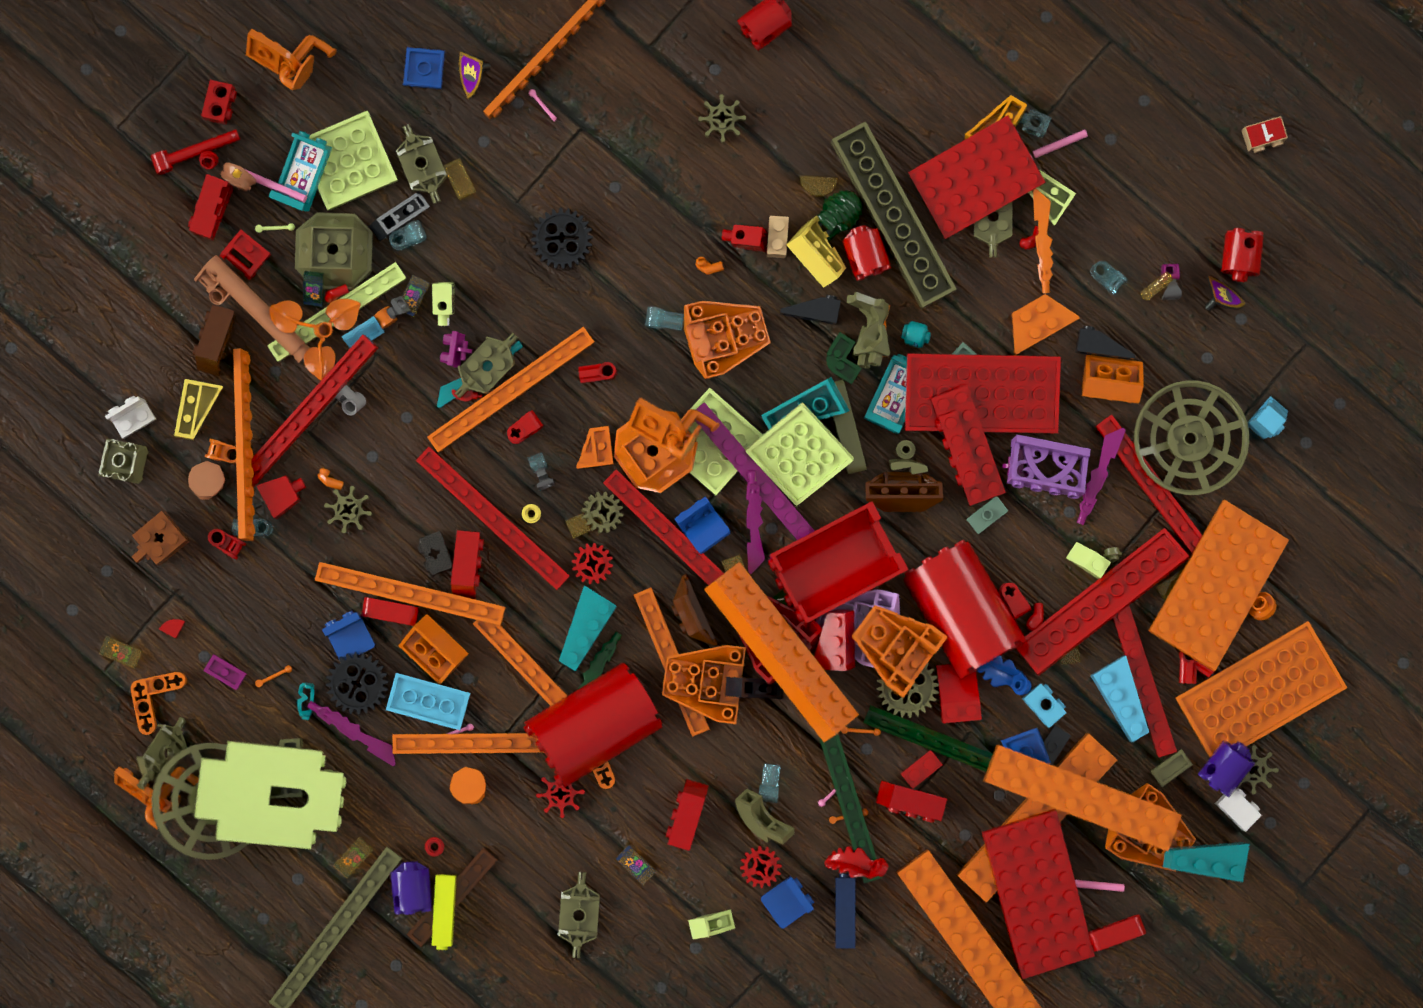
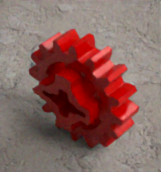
(583, 566)
(769, 862)

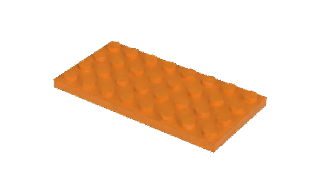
(1218, 585)
(1262, 690)

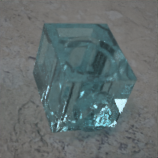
(1043, 119)

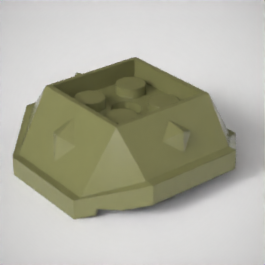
(354, 253)

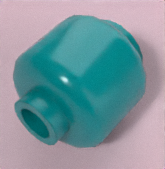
(916, 334)

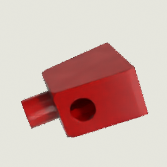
(754, 238)
(281, 494)

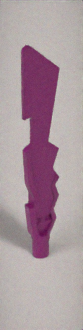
(1098, 476)
(754, 548)
(352, 731)

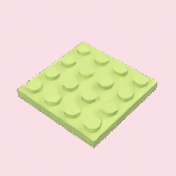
(355, 162)
(799, 454)
(710, 464)

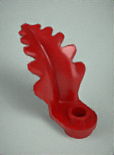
(856, 863)

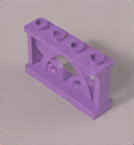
(1044, 447)

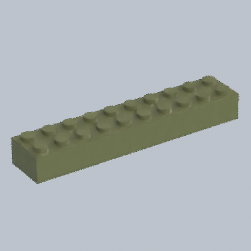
(893, 215)

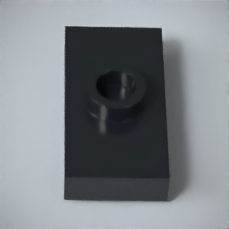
(1055, 742)

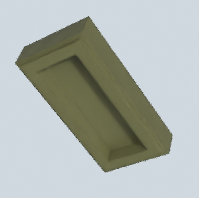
(1171, 768)

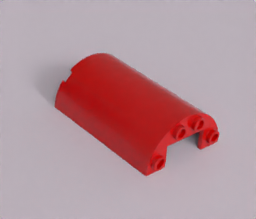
(835, 563)
(965, 607)
(594, 724)

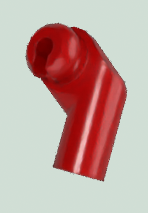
(1029, 242)
(1037, 617)

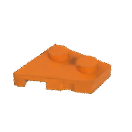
(597, 449)

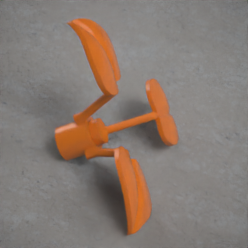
(342, 314)

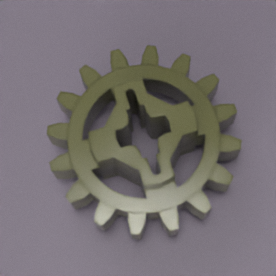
(601, 505)

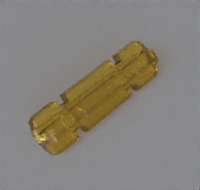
(1156, 286)

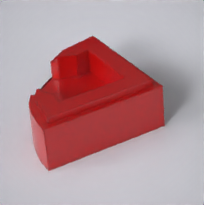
(172, 627)

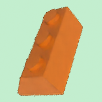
(1112, 379)
(433, 649)

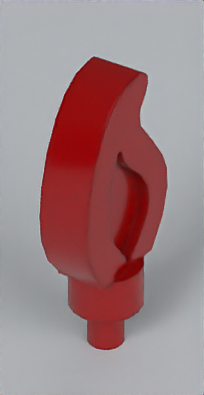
(468, 396)

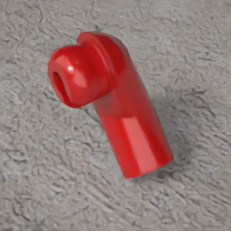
(335, 293)

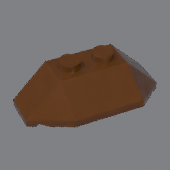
(903, 492)
(691, 613)

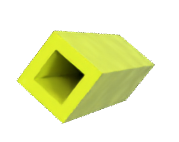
(444, 911)

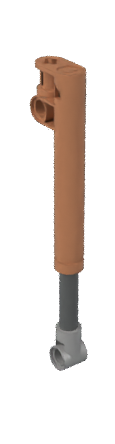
(225, 283)

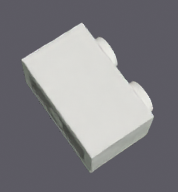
(1239, 809)

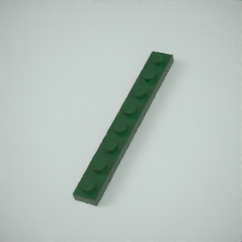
(928, 738)
(848, 798)

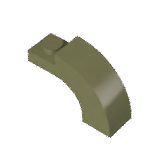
(759, 820)

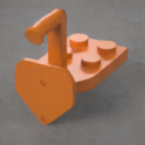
(281, 61)
(667, 430)
(125, 779)

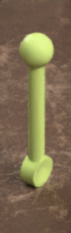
(259, 228)

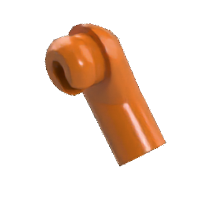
(708, 268)
(328, 481)

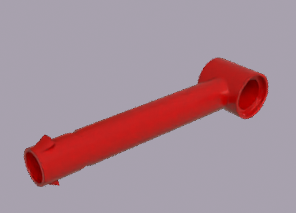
(163, 161)

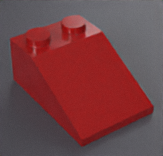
(957, 696)

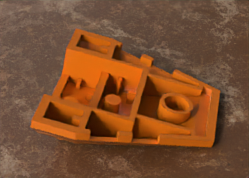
(897, 646)

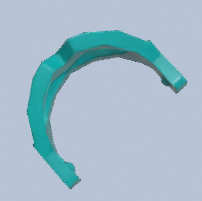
(305, 714)

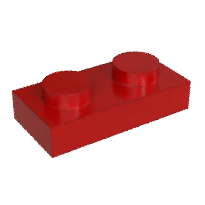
(921, 769)

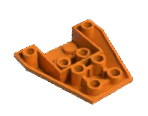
(723, 335)
(699, 681)
(1140, 852)

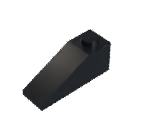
(398, 216)
(819, 310)
(1098, 344)
(752, 688)

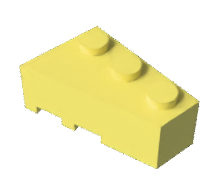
(816, 253)
(194, 407)

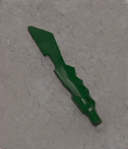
(601, 657)

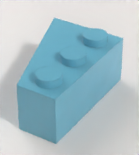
(1268, 419)

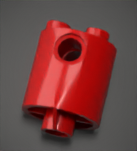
(765, 22)
(866, 252)
(1242, 254)

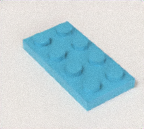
(428, 701)

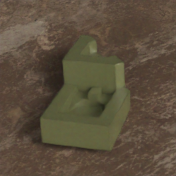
(915, 467)

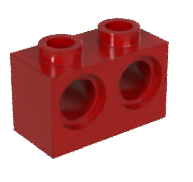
(212, 102)

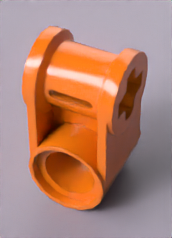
(220, 451)

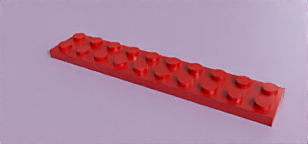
(1102, 601)

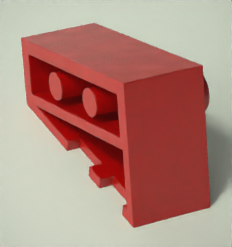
(466, 564)
(911, 802)
(687, 814)

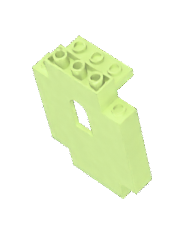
(240, 787)

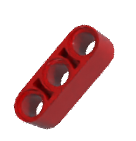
(390, 611)
(1116, 933)

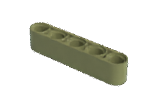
(848, 434)

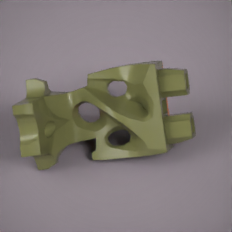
(873, 338)

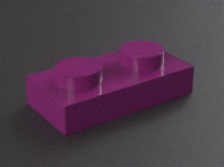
(225, 672)

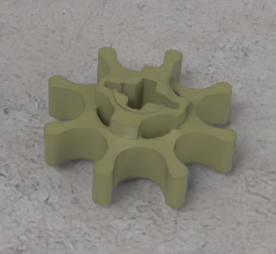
(729, 118)
(342, 502)
(1260, 763)

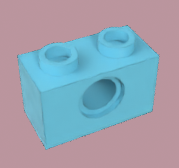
(1033, 700)

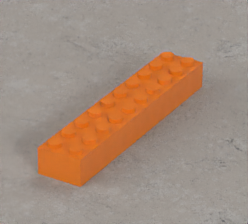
(781, 652)
(1085, 759)
(1082, 797)
(965, 934)

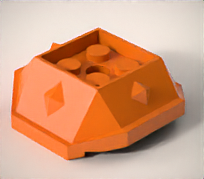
(643, 468)

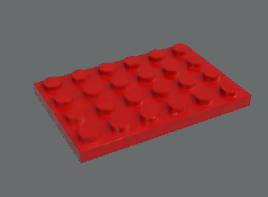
(977, 177)

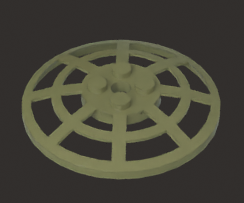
(1203, 435)
(178, 812)

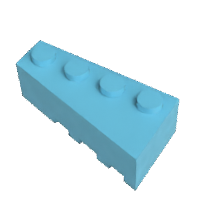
(1121, 696)

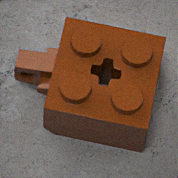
(148, 535)

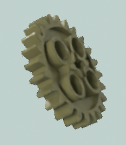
(925, 691)

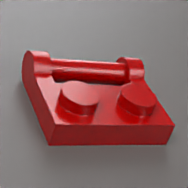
(249, 249)

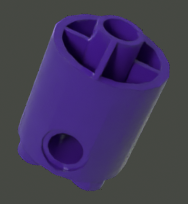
(1227, 767)
(411, 888)

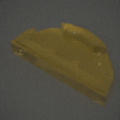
(818, 185)

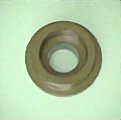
(901, 454)
(1112, 554)

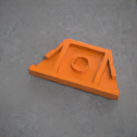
(1039, 321)

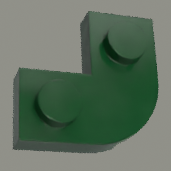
(837, 360)

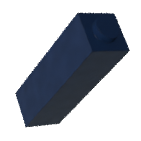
(844, 911)

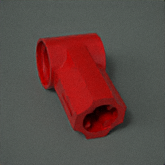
(595, 372)

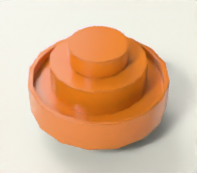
(1263, 606)

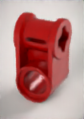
(527, 425)
(227, 543)
(1016, 601)

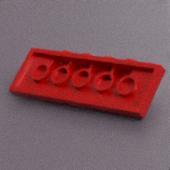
(967, 445)

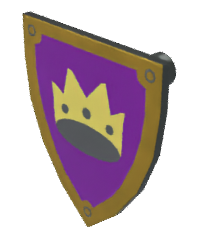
(471, 72)
(1223, 295)

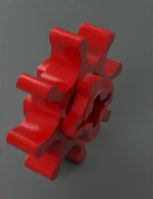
(561, 802)

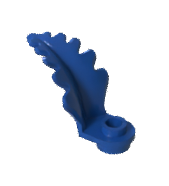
(1005, 674)

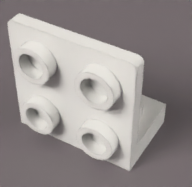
(131, 416)

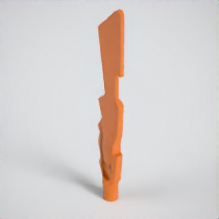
(1043, 241)

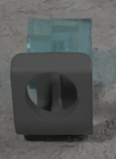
(539, 467)

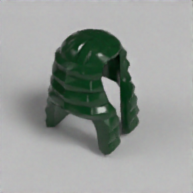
(840, 212)

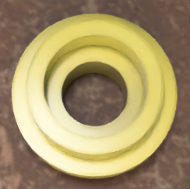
(526, 509)

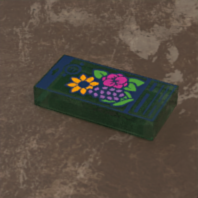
(313, 288)

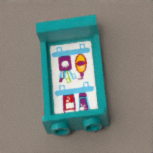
(303, 169)
(888, 403)

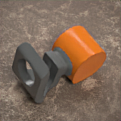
(388, 315)

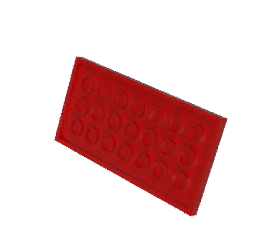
(1007, 390)
(1038, 894)

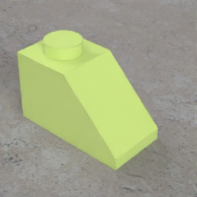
(1088, 560)
(711, 924)

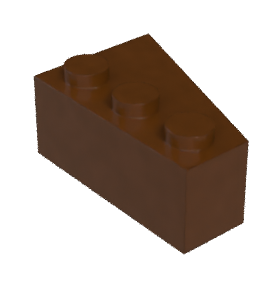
(214, 339)

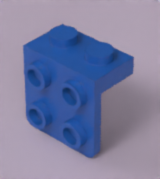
(702, 525)
(349, 635)
(787, 902)

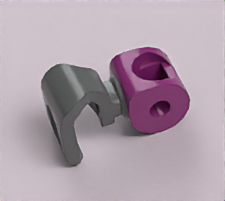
(1172, 292)

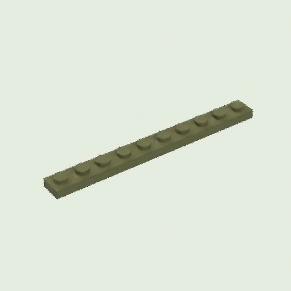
(336, 929)

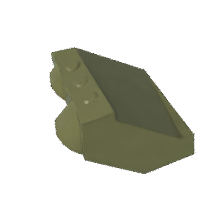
(123, 461)

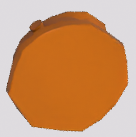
(468, 786)

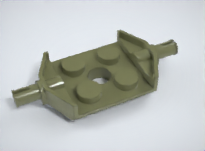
(421, 179)
(995, 232)
(472, 369)
(154, 759)
(579, 898)

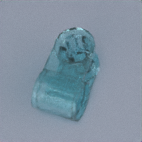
(410, 235)
(1109, 277)

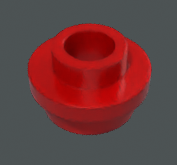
(206, 163)
(430, 851)

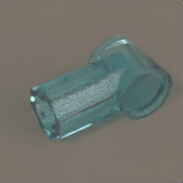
(659, 319)
(256, 522)
(769, 787)

